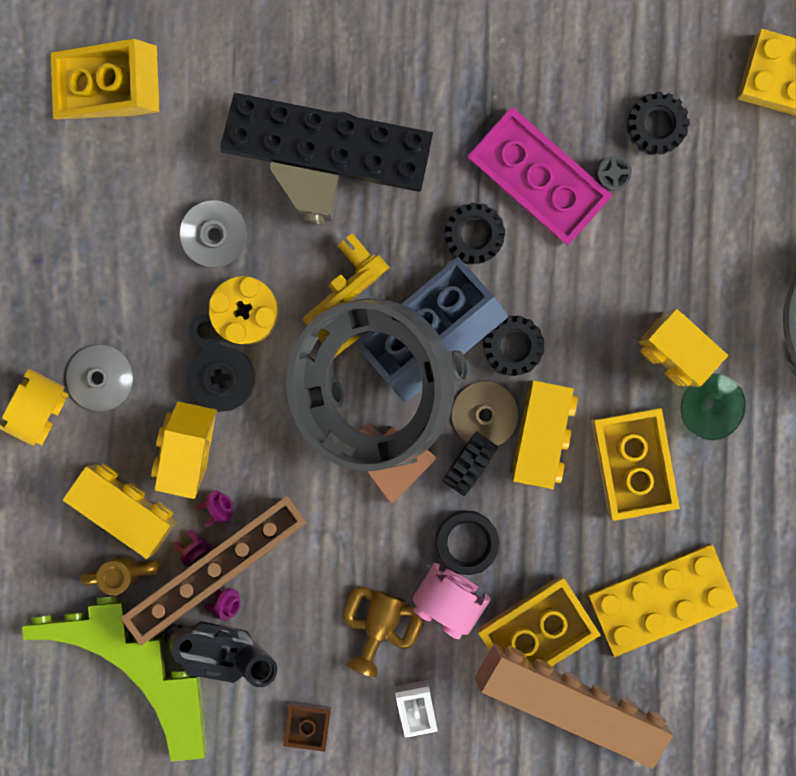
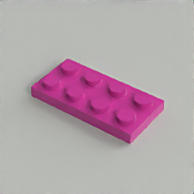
(539, 176)

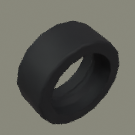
(464, 567)

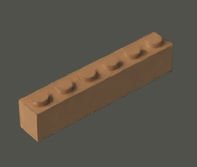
(213, 571)
(573, 705)

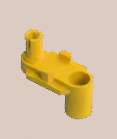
(367, 271)

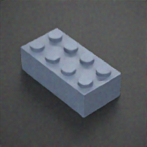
(458, 311)

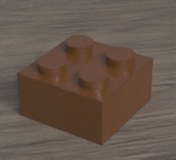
(307, 726)

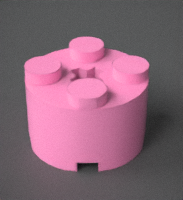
(450, 601)

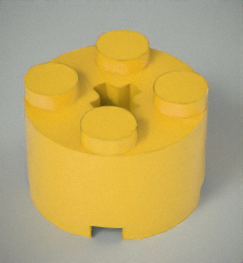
(226, 303)
(32, 407)

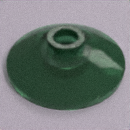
(724, 415)

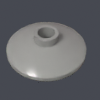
(209, 216)
(116, 382)

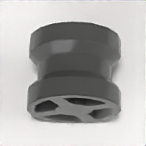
(617, 169)

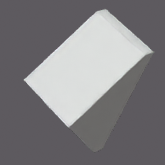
(416, 708)

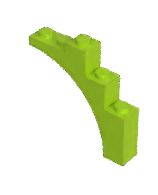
(173, 697)

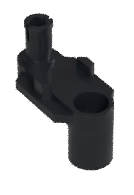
(220, 653)

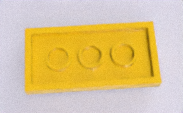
(663, 600)

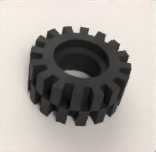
(676, 114)
(479, 213)
(531, 357)
(470, 464)

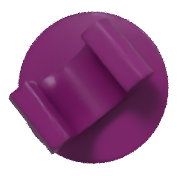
(219, 507)
(195, 551)
(227, 604)

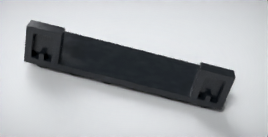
(326, 142)

